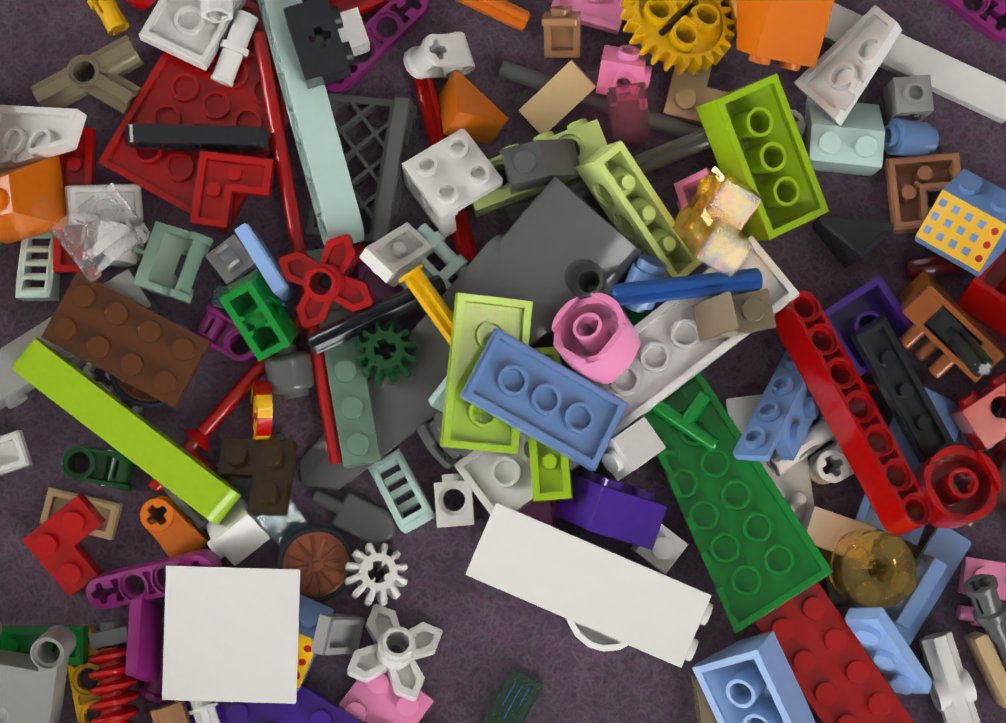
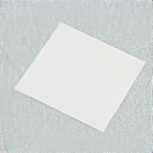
(231, 634)

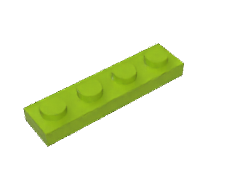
(549, 468)

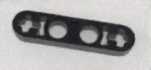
(197, 137)

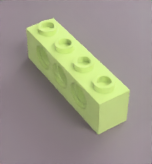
(587, 139)
(635, 207)

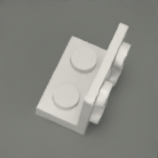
(450, 178)

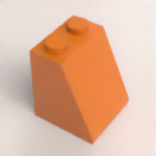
(782, 31)
(31, 199)

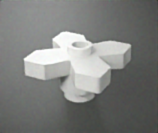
(401, 667)

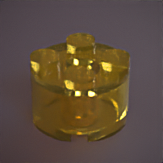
(890, 579)

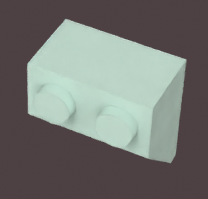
(847, 149)

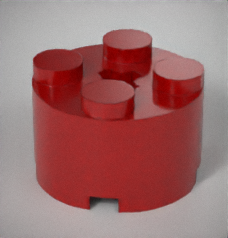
(976, 482)

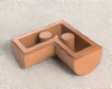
(910, 181)

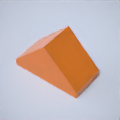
(469, 109)

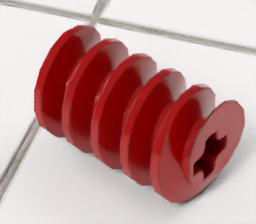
(112, 686)

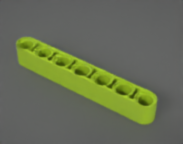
(126, 431)

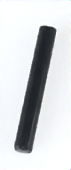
(366, 318)

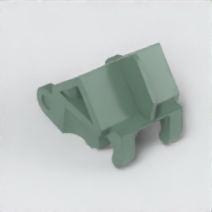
(161, 259)

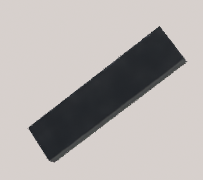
(901, 388)

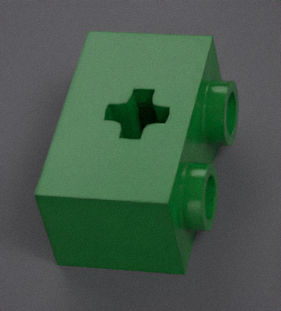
(258, 315)

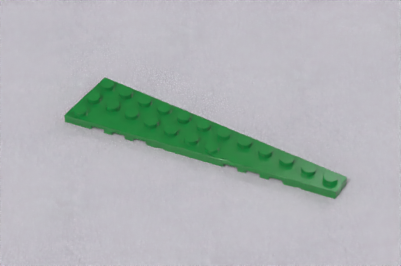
(733, 510)

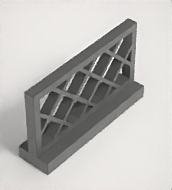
(396, 150)

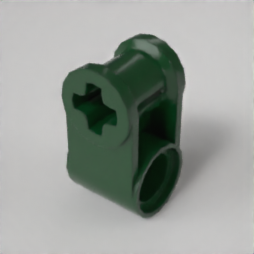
(106, 467)

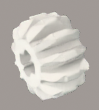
(386, 584)

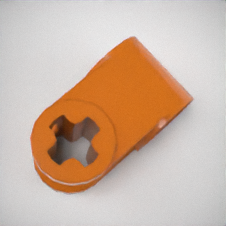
(176, 534)

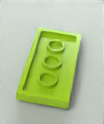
(472, 325)

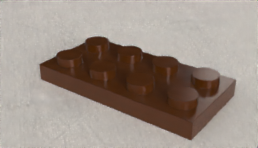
(126, 340)

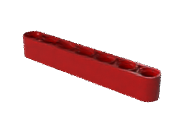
(852, 416)

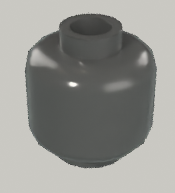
(290, 373)

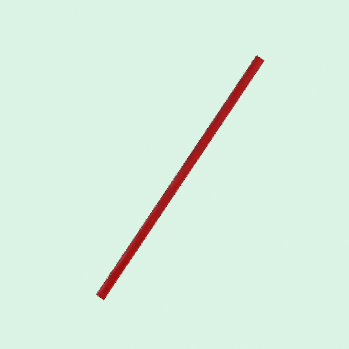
(294, 227)

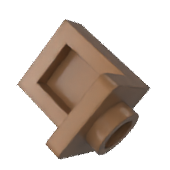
(562, 32)

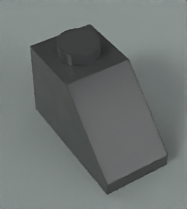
(537, 163)

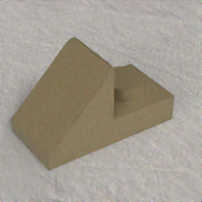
(733, 315)

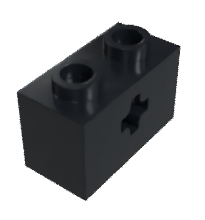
(319, 64)

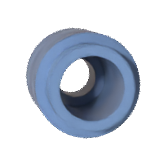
(910, 138)
(644, 269)

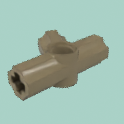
(106, 85)

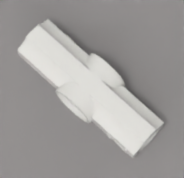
(952, 685)

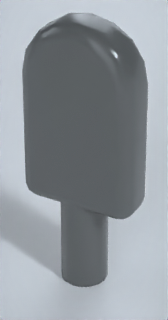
(358, 517)

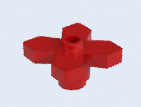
(308, 272)

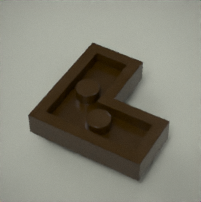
(268, 465)

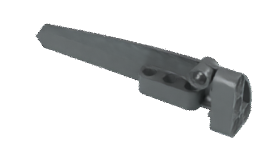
(540, 259)

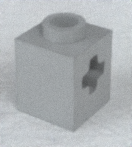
(908, 98)

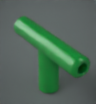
(687, 422)

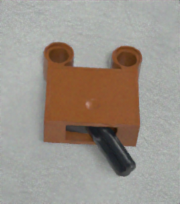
(947, 328)

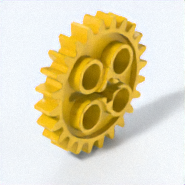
(692, 42)

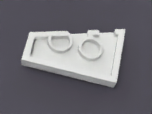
(849, 64)
(37, 133)

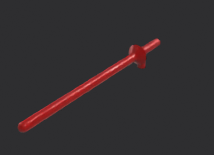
(200, 436)

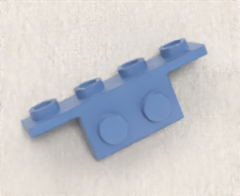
(780, 417)
(933, 571)

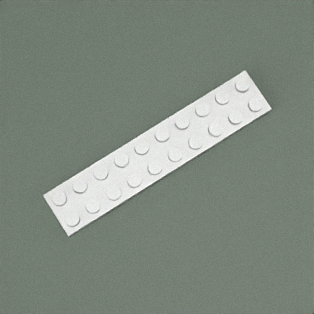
(665, 362)

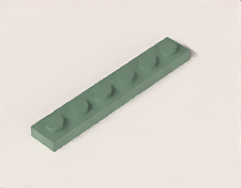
(349, 392)

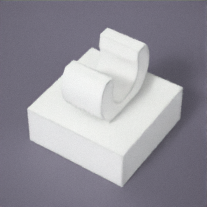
(231, 259)

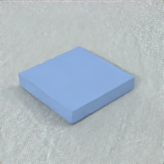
(265, 262)

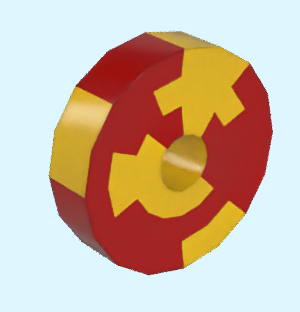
(261, 410)

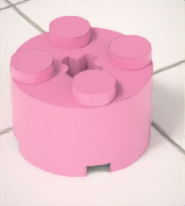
(595, 337)

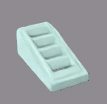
(51, 288)
(417, 518)

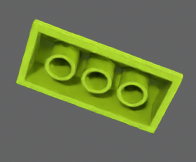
(761, 145)

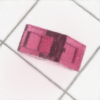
(628, 114)

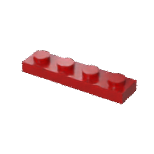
(77, 168)

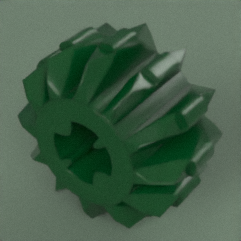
(372, 355)

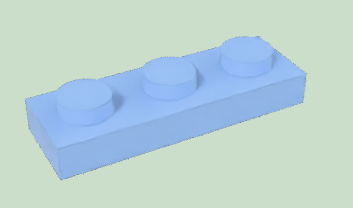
(888, 650)

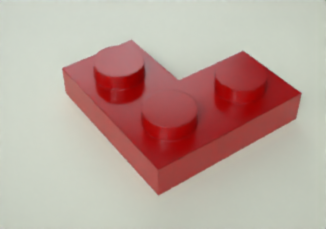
(220, 178)
(58, 546)

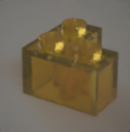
(715, 220)

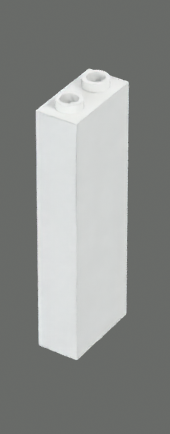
(590, 585)

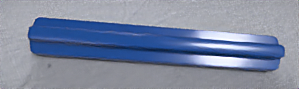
(686, 287)

